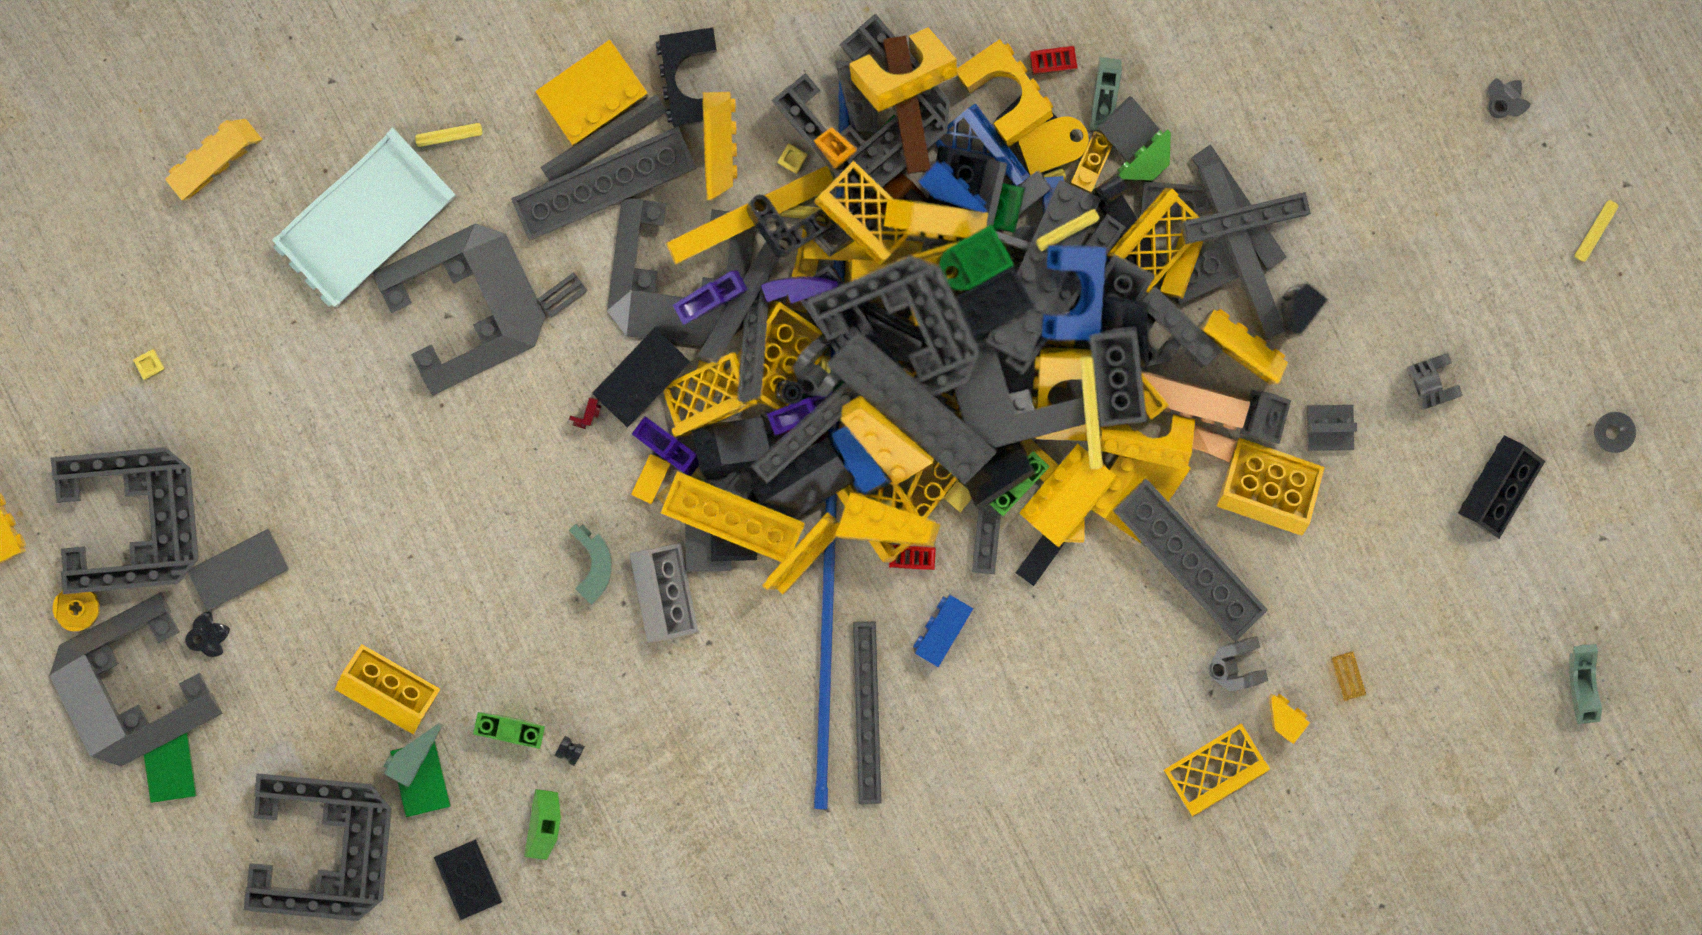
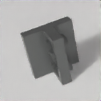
(1266, 416)
(1330, 427)

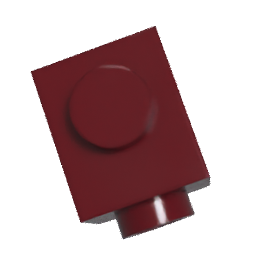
(592, 411)

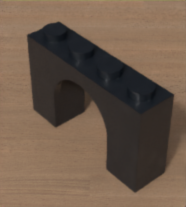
(674, 50)

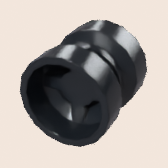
(785, 394)
(569, 750)

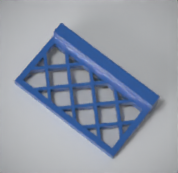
(991, 141)

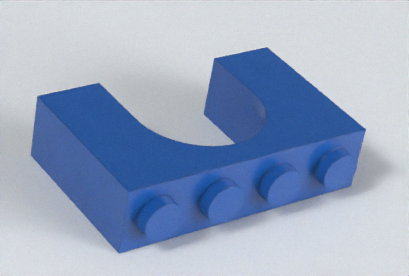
(1085, 318)

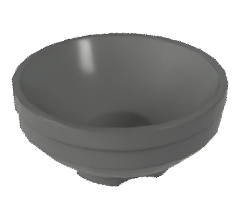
(1626, 430)

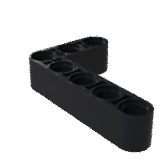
(1116, 206)
(791, 235)

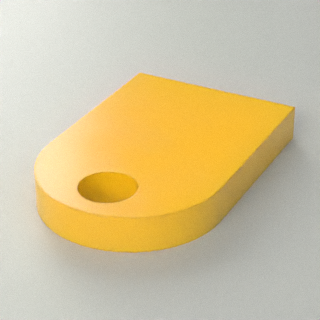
(1051, 144)

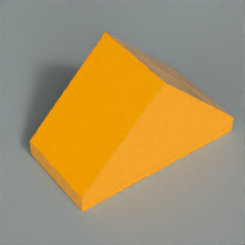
(834, 147)

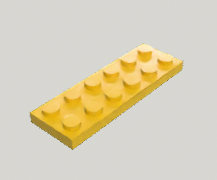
(732, 517)

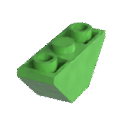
(1149, 160)
(1007, 500)
(509, 729)
(543, 824)

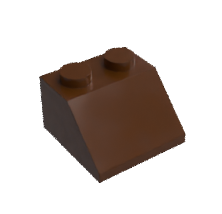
(900, 189)

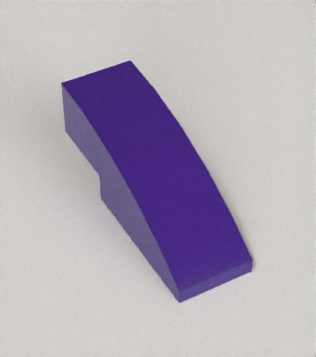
(796, 287)
(710, 297)
(789, 416)
(666, 446)

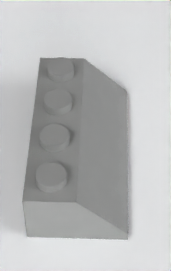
(663, 592)

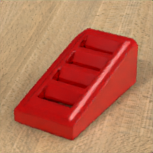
(1035, 63)
(931, 558)

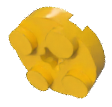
(84, 619)

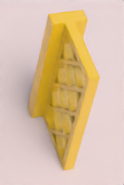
(849, 222)
(1146, 223)
(709, 414)
(884, 550)
(803, 555)
(1225, 788)

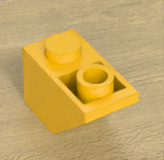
(1285, 720)

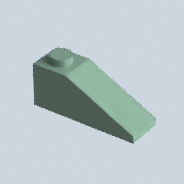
(1105, 90)
(408, 760)

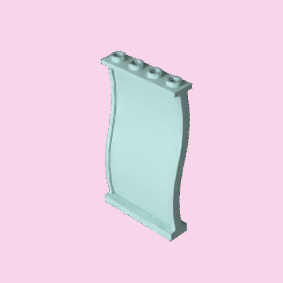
(363, 218)

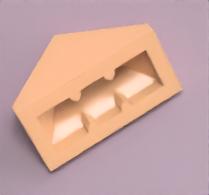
(1213, 444)

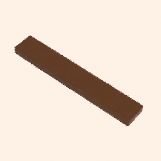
(908, 110)

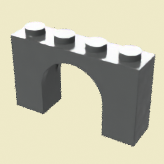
(1193, 339)

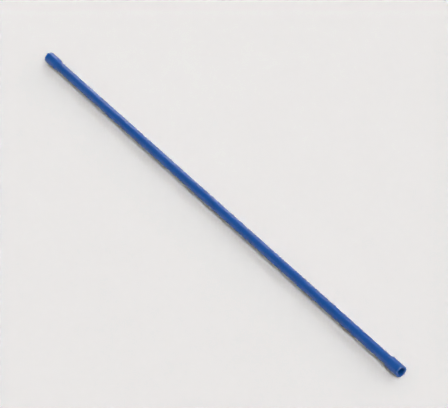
(821, 788)

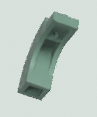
(601, 568)
(1583, 684)

